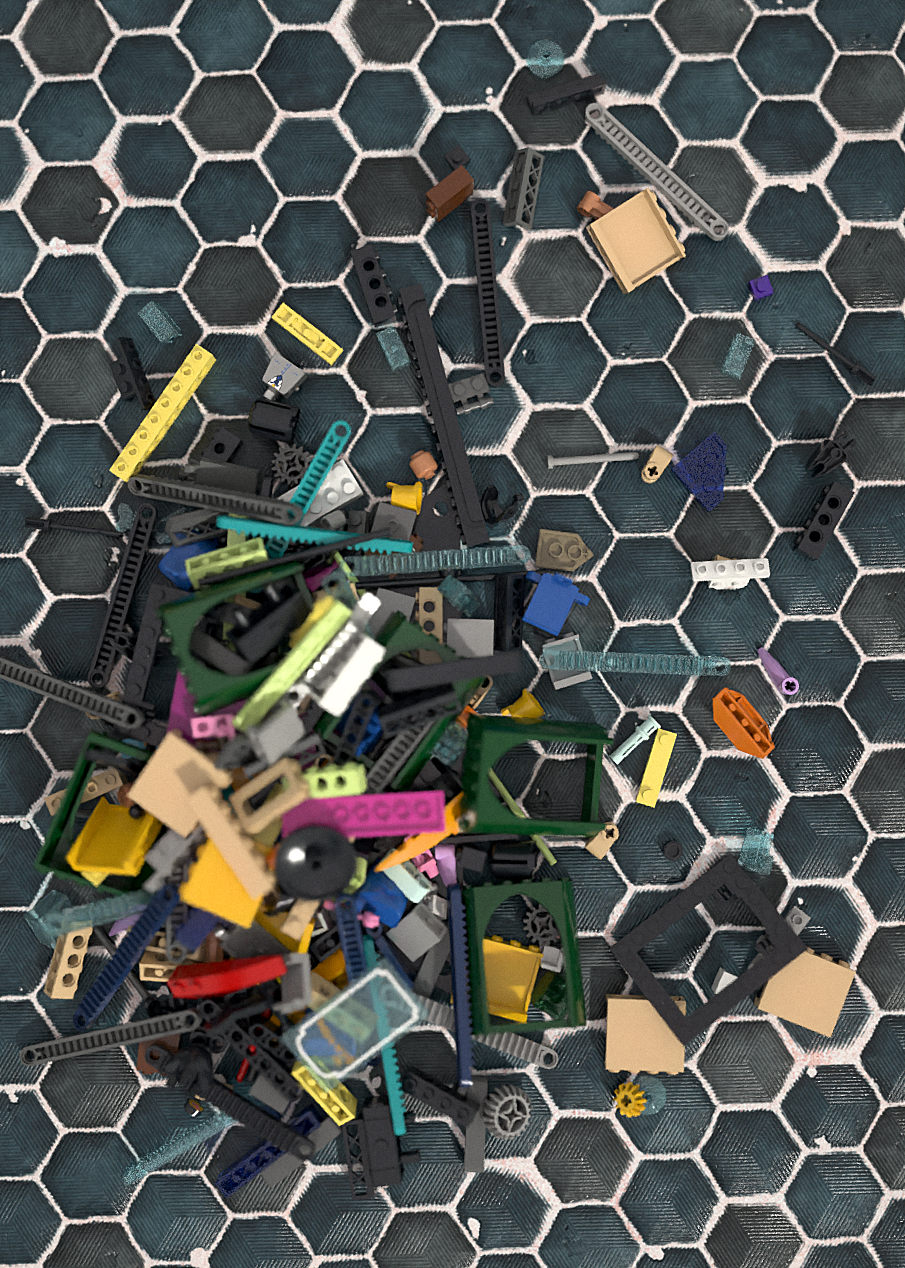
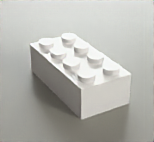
(335, 493)
(348, 675)

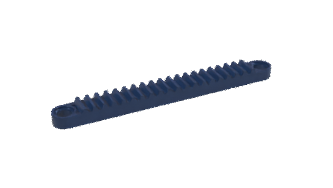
(352, 945)
(126, 956)
(459, 986)

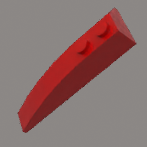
(223, 977)

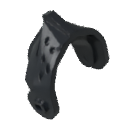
(490, 503)
(283, 902)
(155, 1007)

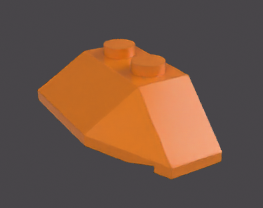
(742, 723)

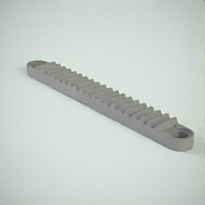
(656, 172)
(505, 1042)

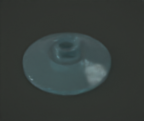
(543, 66)
(656, 1089)

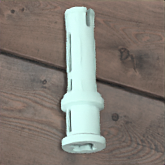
(641, 733)

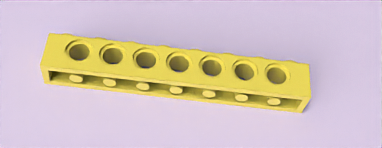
(163, 413)

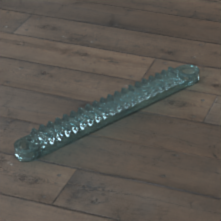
(435, 560)
(635, 663)
(100, 912)
(181, 1145)

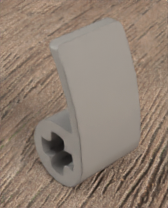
(331, 521)

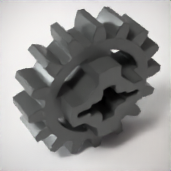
(287, 471)
(539, 931)

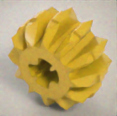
(627, 1092)

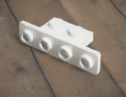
(729, 572)

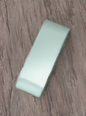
(408, 879)

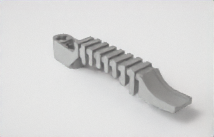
(337, 648)

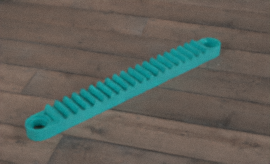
(310, 484)
(309, 533)
(388, 1059)

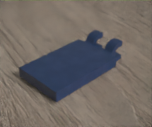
(391, 953)

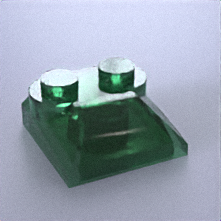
(551, 995)

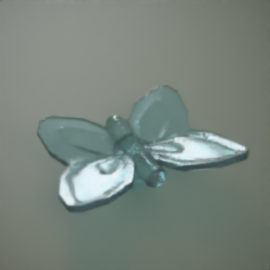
(127, 518)

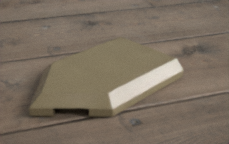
(561, 550)

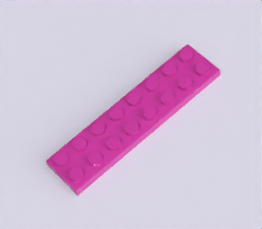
(371, 814)

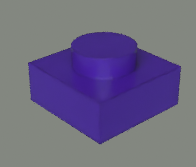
(760, 287)

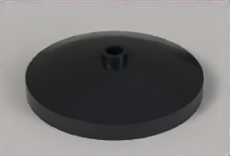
(313, 878)

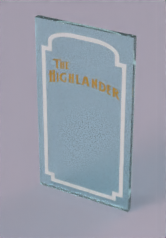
(355, 1025)

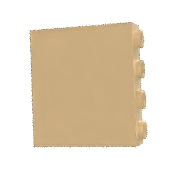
(636, 240)
(171, 777)
(808, 991)
(639, 1037)

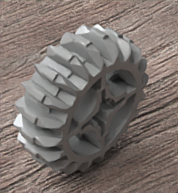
(510, 1118)

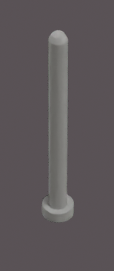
(590, 459)

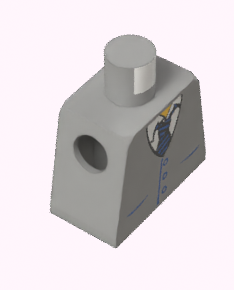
(282, 378)

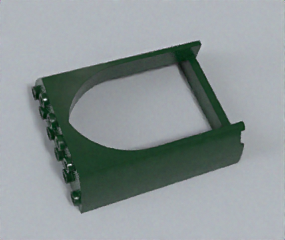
(180, 616)
(395, 637)
(495, 734)
(60, 834)
(559, 902)

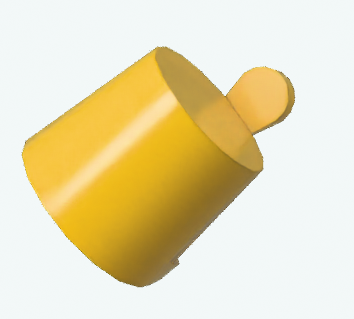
(406, 496)
(525, 706)

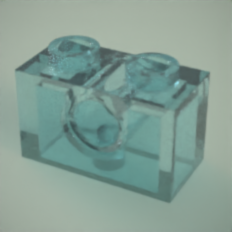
(459, 595)
(451, 743)

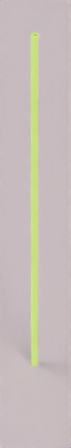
(492, 776)

